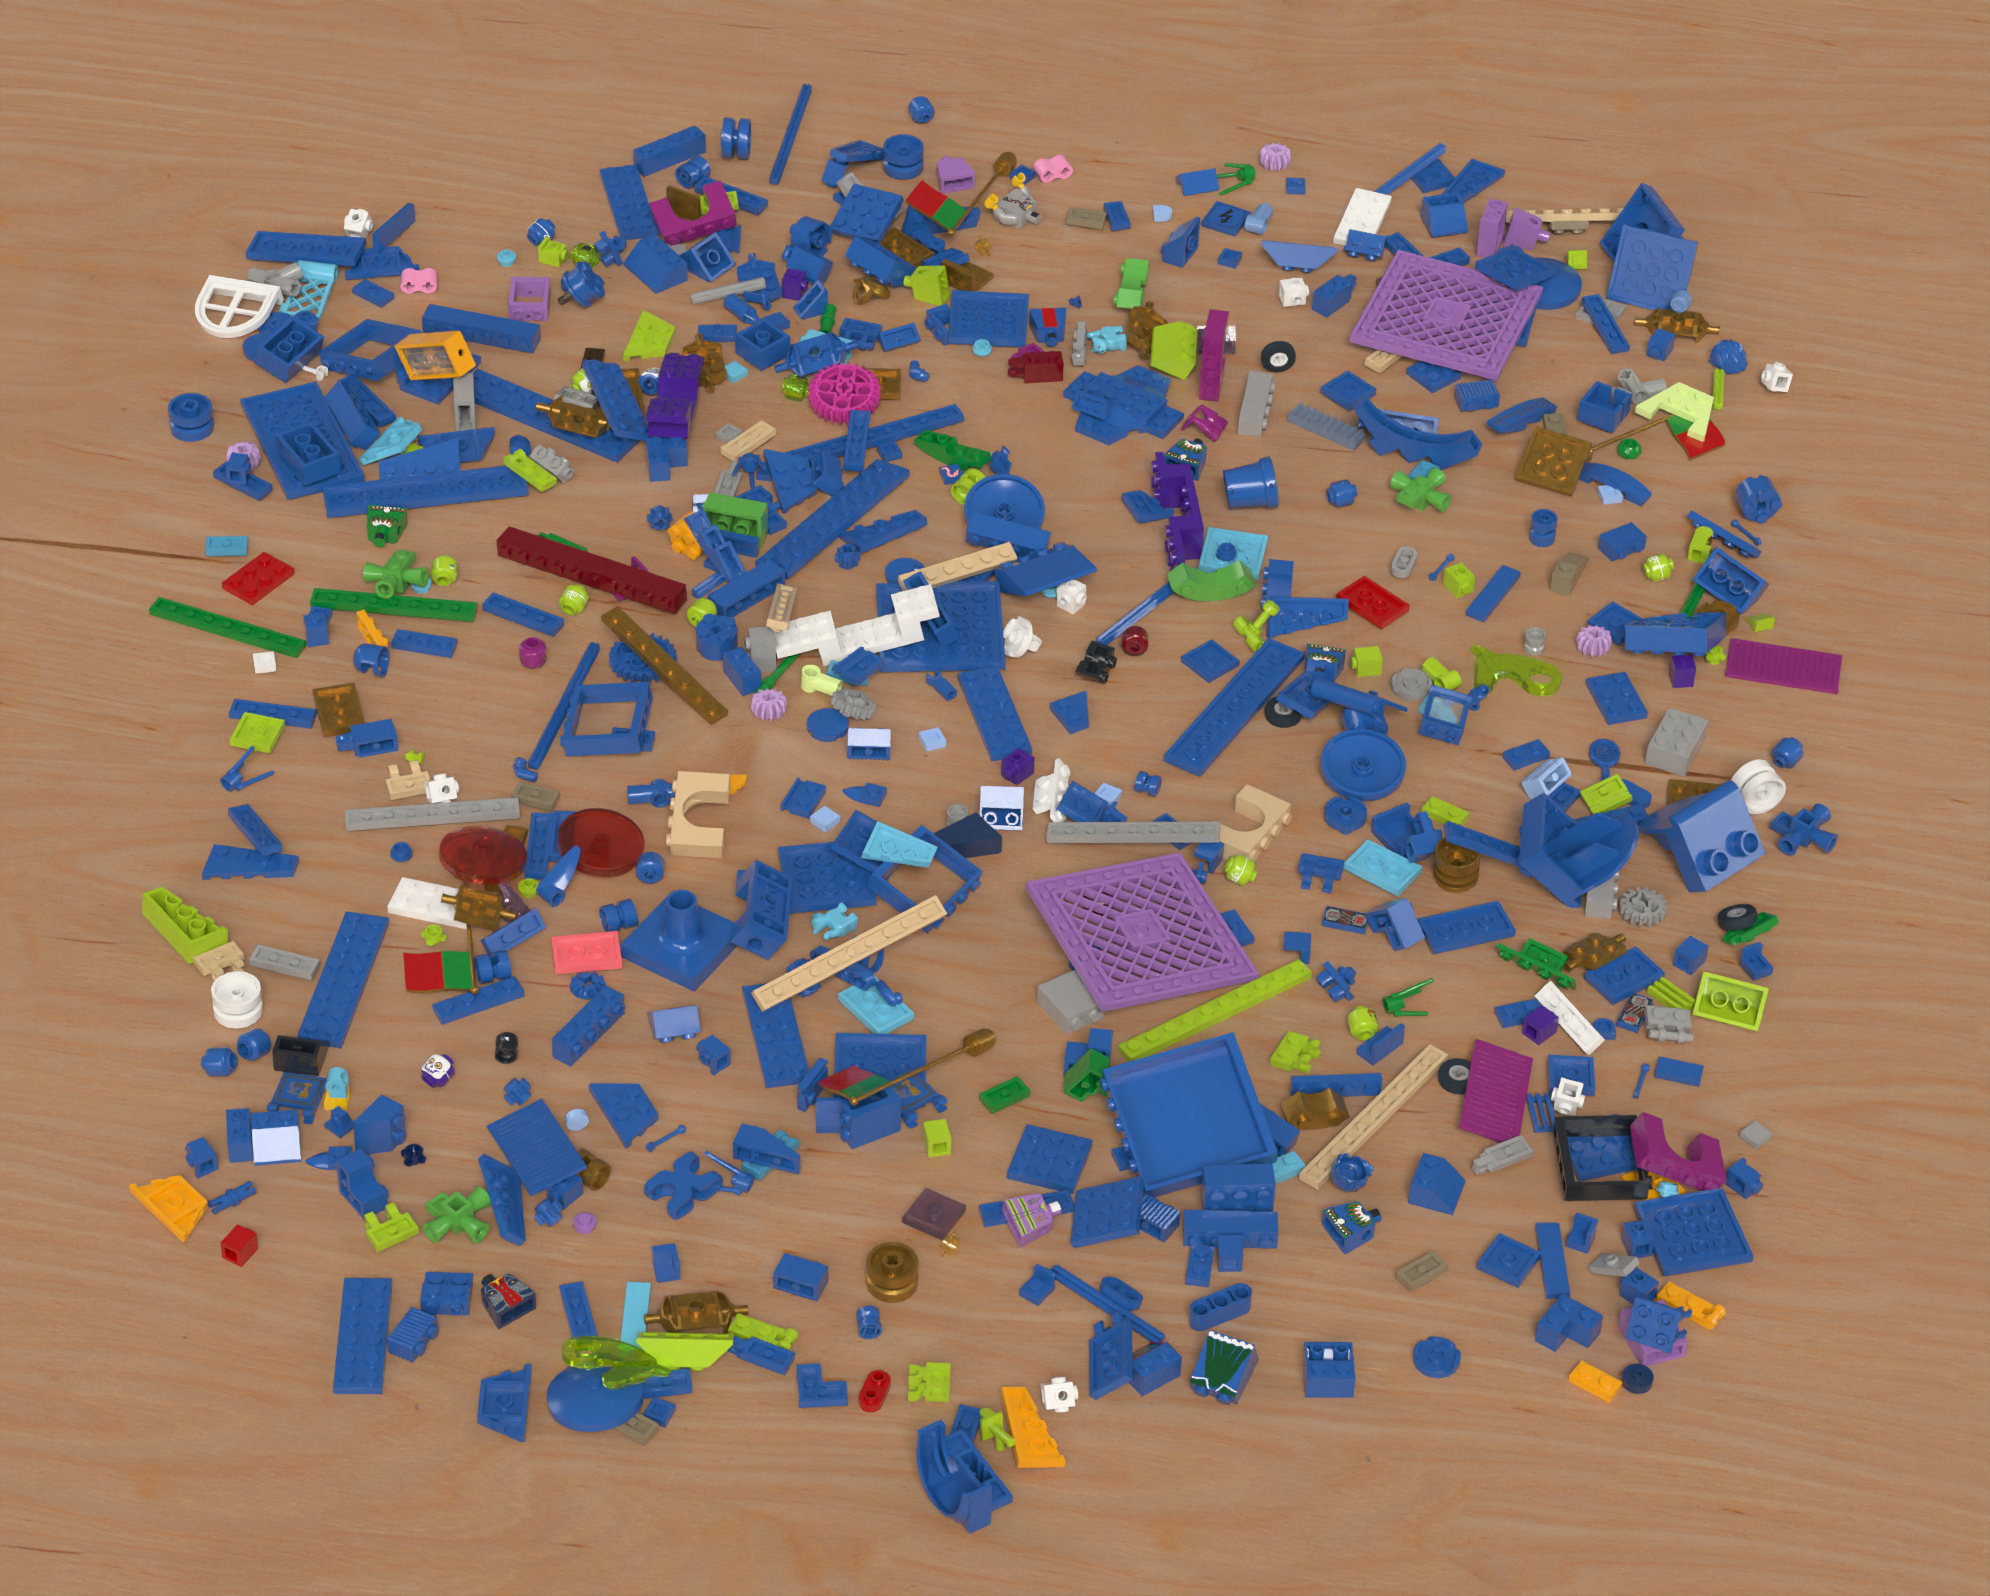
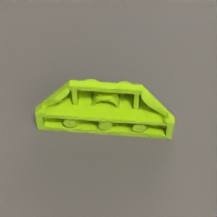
(685, 1349)

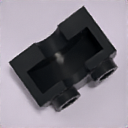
(1097, 662)

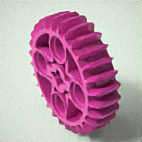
(840, 388)

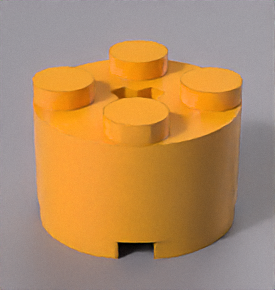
(683, 539)

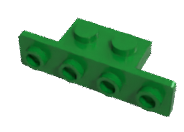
(1541, 959)

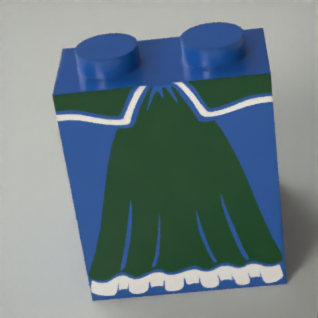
(1223, 1368)

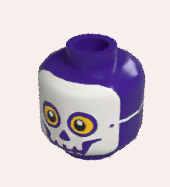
(437, 1070)

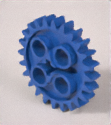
(631, 666)

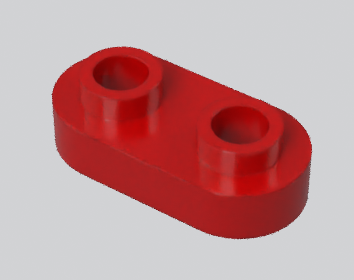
(877, 1386)

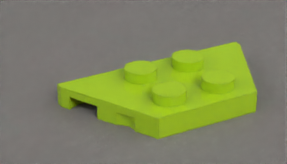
(650, 337)

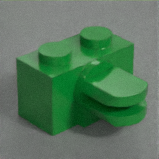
(1084, 1075)

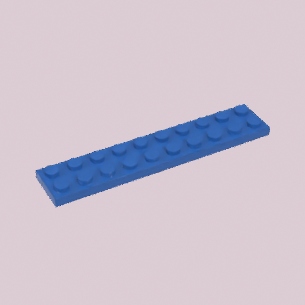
(520, 405)
(424, 490)
(835, 516)
(1234, 707)

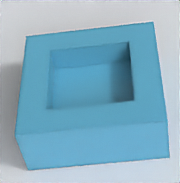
(735, 371)

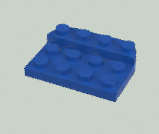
(428, 389)

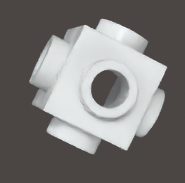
(358, 223)
(1293, 292)
(1776, 377)
(1071, 596)
(434, 789)
(1568, 1097)
(1050, 1394)

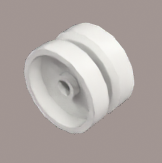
(1759, 786)
(237, 999)

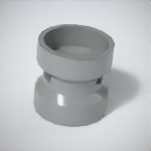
(1534, 641)
(955, 813)

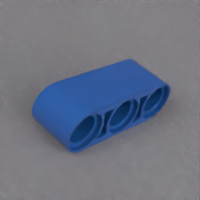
(1220, 1307)

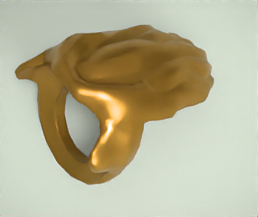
(871, 287)

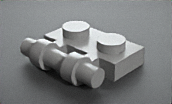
(1668, 1024)

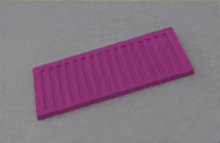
(1784, 666)
(1495, 1092)

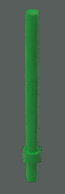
(770, 681)

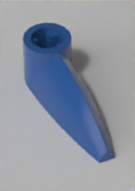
(555, 882)

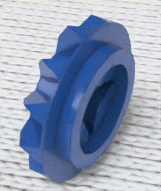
(589, 991)

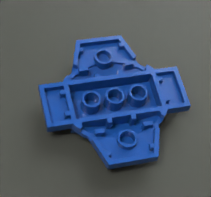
(1136, 404)

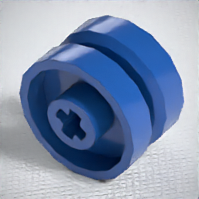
(736, 138)
(903, 156)
(191, 417)

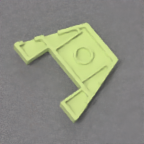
(1683, 402)

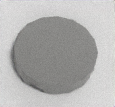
(1411, 684)

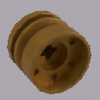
(1455, 867)

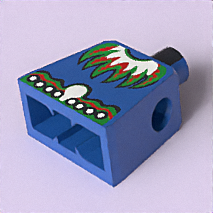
(1188, 452)
(1324, 661)
(1350, 1225)

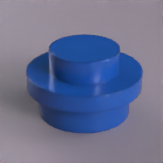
(1226, 552)
(401, 852)

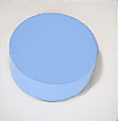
(576, 1119)

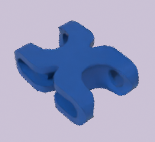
(683, 1185)

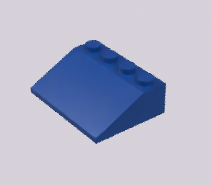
(1042, 570)

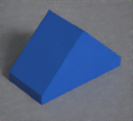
(812, 302)

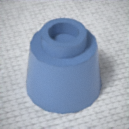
(1681, 301)

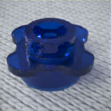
(413, 1155)

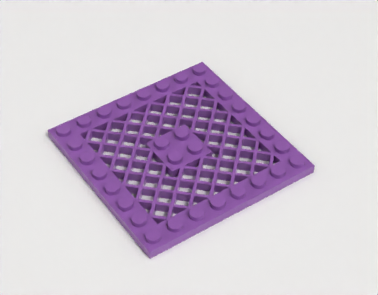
(1445, 315)
(1141, 931)

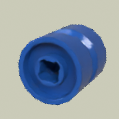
(692, 171)
(1543, 528)
(618, 916)
(492, 966)

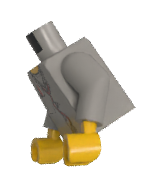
(1017, 207)

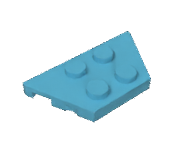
(392, 441)

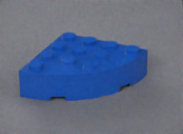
(1676, 633)

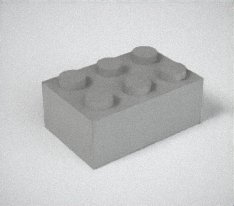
(1677, 742)

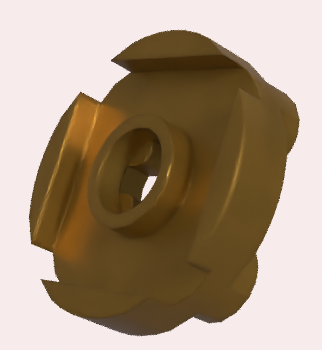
(1719, 606)

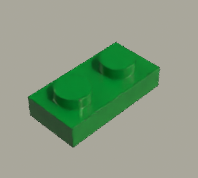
(1004, 1095)

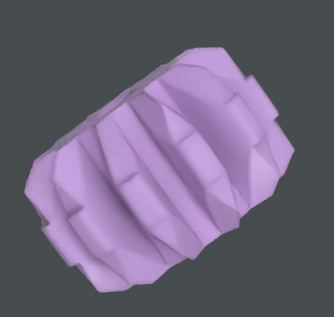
(1275, 156)
(246, 448)
(1594, 641)
(768, 704)

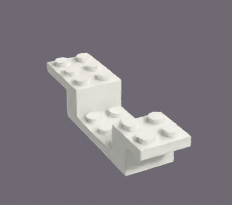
(873, 634)

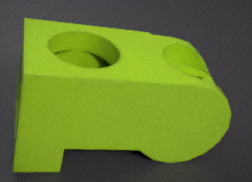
(1700, 545)

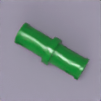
(827, 320)

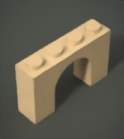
(690, 790)
(1264, 809)

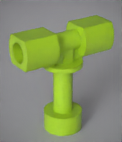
(1253, 629)

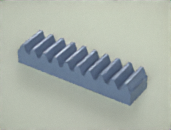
(1326, 427)

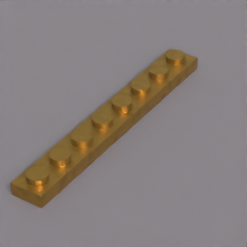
(664, 665)

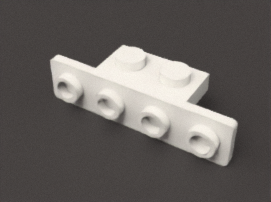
(1050, 790)

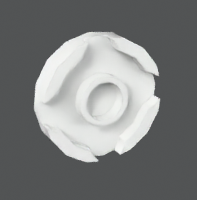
(1020, 637)

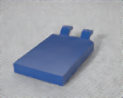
(1110, 1356)

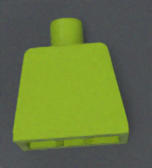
(929, 284)

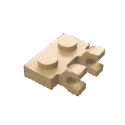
(406, 785)
(215, 960)

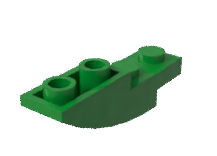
(948, 451)

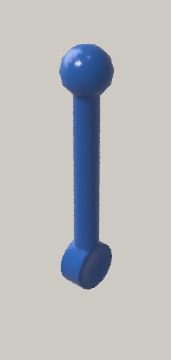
(1757, 541)
(1433, 576)
(1645, 1068)
(651, 1146)

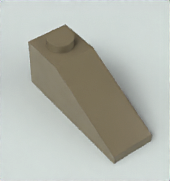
(1568, 573)

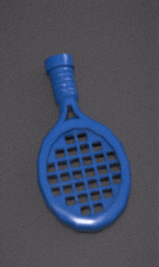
(1606, 762)

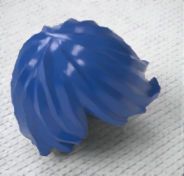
(1729, 356)
(1350, 1173)

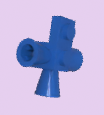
(1804, 830)

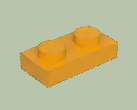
(1595, 1381)

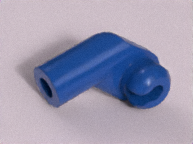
(918, 373)
(1478, 694)
(522, 772)

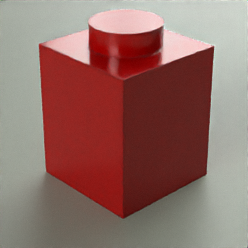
(239, 1245)

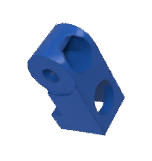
(925, 237)

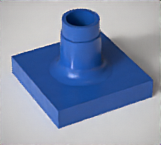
(1644, 211)
(680, 941)

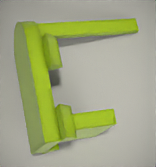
(411, 756)

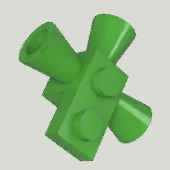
(1421, 491)
(395, 574)
(457, 1214)

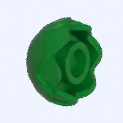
(1629, 448)

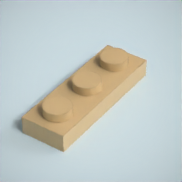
(748, 441)

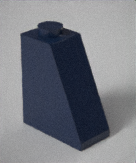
(972, 837)

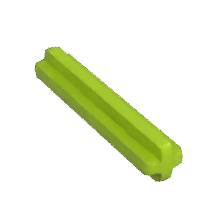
(1718, 389)

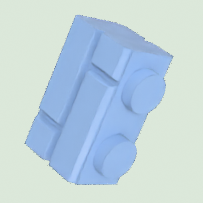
(1546, 777)

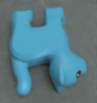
(1109, 339)
(835, 921)

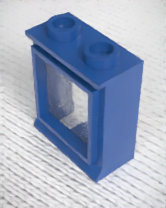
(1445, 715)

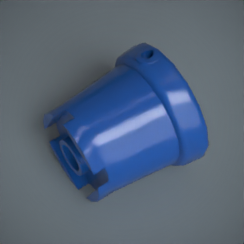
(1252, 485)

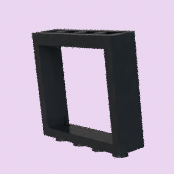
(1605, 1190)

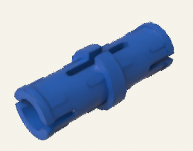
(232, 1197)

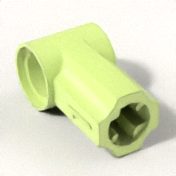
(814, 680)

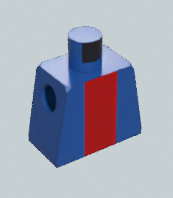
(1048, 325)

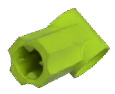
(1441, 675)

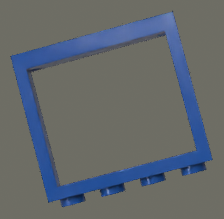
(336, 355)
(607, 743)
(944, 854)

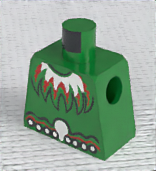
(385, 524)

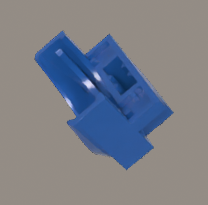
(960, 1491)

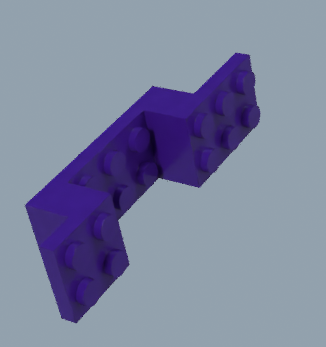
(677, 398)
(1176, 489)

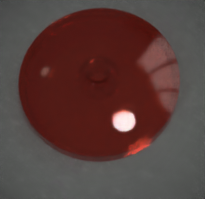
(607, 841)
(482, 855)

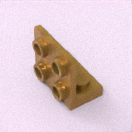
(684, 204)
(966, 276)

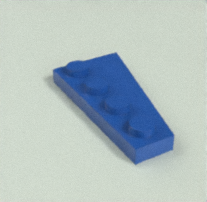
(1305, 613)
(506, 1198)

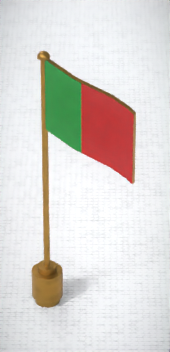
(944, 209)
(1679, 428)
(441, 969)
(859, 1084)

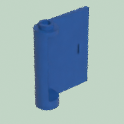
(1352, 698)

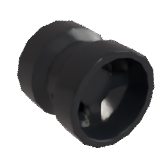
(506, 1047)

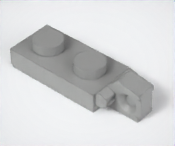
(1080, 345)
(727, 483)
(1502, 1155)

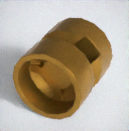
(597, 1170)

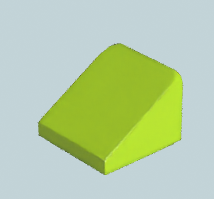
(1761, 622)

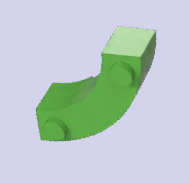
(1134, 278)
(1212, 586)

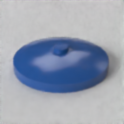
(1560, 289)
(1006, 498)
(1363, 764)
(585, 1405)

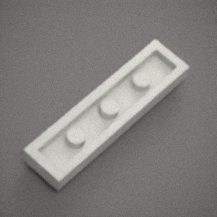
(1570, 1018)

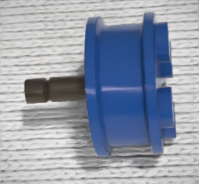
(582, 285)

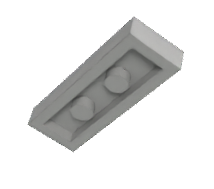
(284, 962)

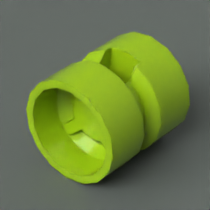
(965, 483)

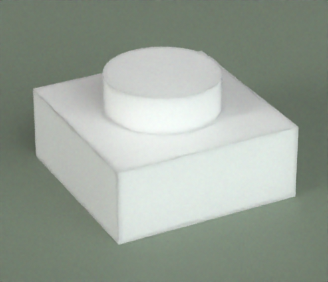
(264, 662)

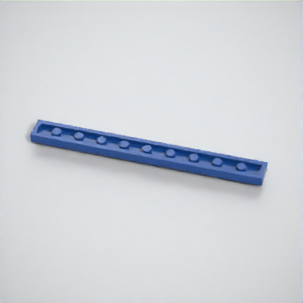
(888, 432)

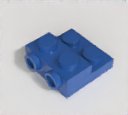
(446, 1293)

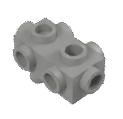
(553, 464)

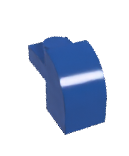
(1424, 843)

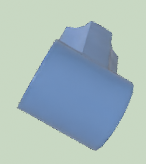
(1259, 219)

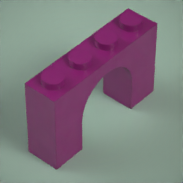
(676, 230)
(1212, 355)
(1654, 1154)

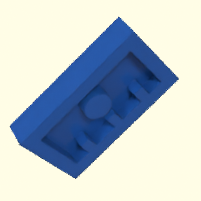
(1365, 244)

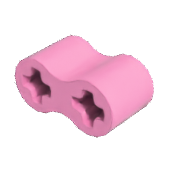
(1053, 168)
(421, 280)

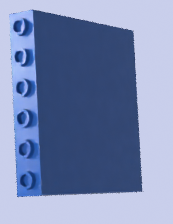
(1187, 1113)

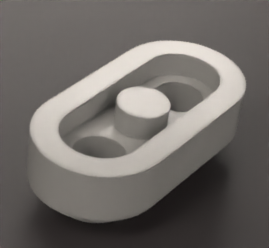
(1404, 562)

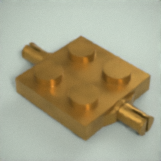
(478, 907)
(1594, 951)

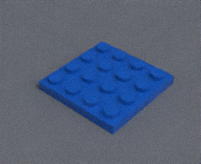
(1650, 267)
(988, 316)
(824, 878)
(880, 1054)
(1694, 1232)

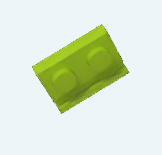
(1606, 795)

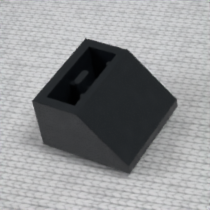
(299, 1054)

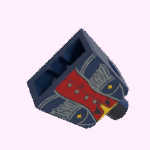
(506, 1299)

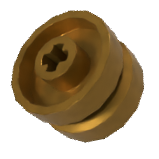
(892, 1272)

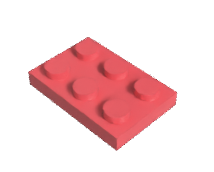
(586, 952)

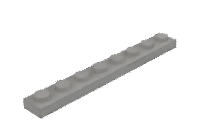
(432, 814)
(1133, 832)

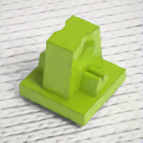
(1577, 259)

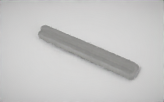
(724, 291)

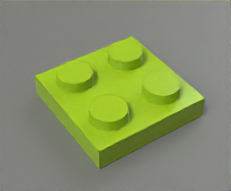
(258, 732)

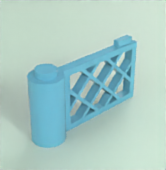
(315, 274)

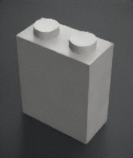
(464, 402)
(1068, 1002)

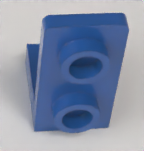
(935, 322)

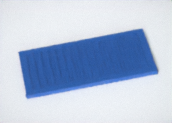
(536, 1147)

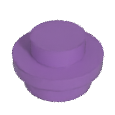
(584, 1223)

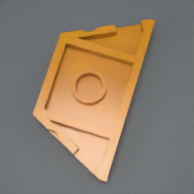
(172, 1203)

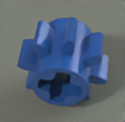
(659, 517)
(847, 556)
(517, 1091)
(548, 1212)

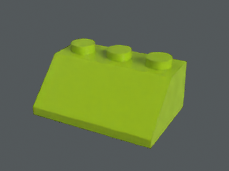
(1174, 348)
(1731, 1001)

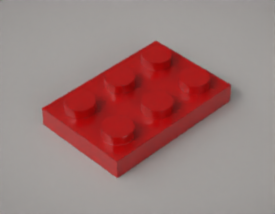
(258, 578)
(1373, 602)

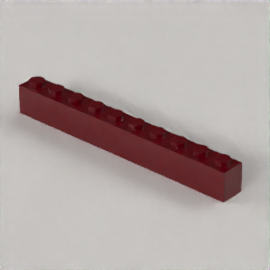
(591, 570)

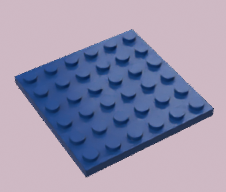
(977, 618)

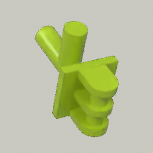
(992, 1426)

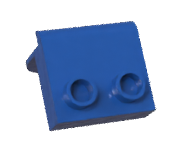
(1707, 835)
(1569, 854)

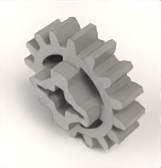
(853, 704)
(1643, 906)

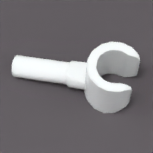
(320, 372)

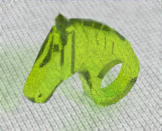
(1519, 668)
(628, 1362)

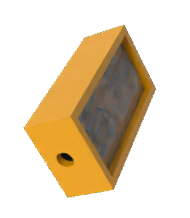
(435, 355)

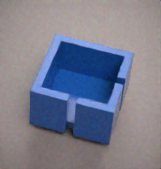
(1596, 407)

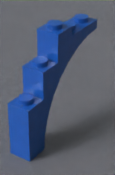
(1414, 445)

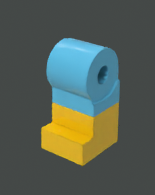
(337, 1089)

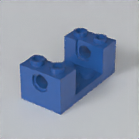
(766, 918)

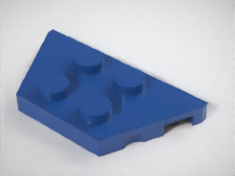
(374, 264)
(472, 443)
(790, 478)
(625, 1109)
(505, 1402)

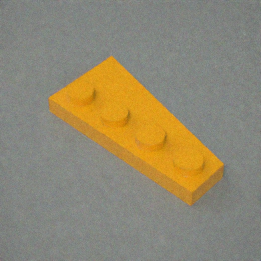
(1032, 1442)

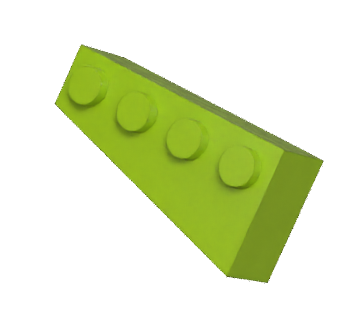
(181, 924)

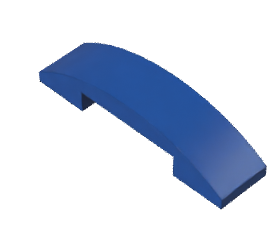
(1615, 478)

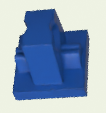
(1111, 814)
(339, 1123)

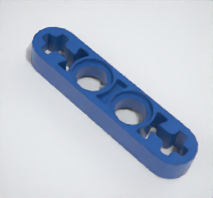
(856, 974)

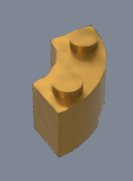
(1315, 1110)

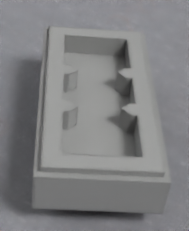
(1614, 1265)

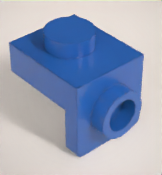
(1754, 962)

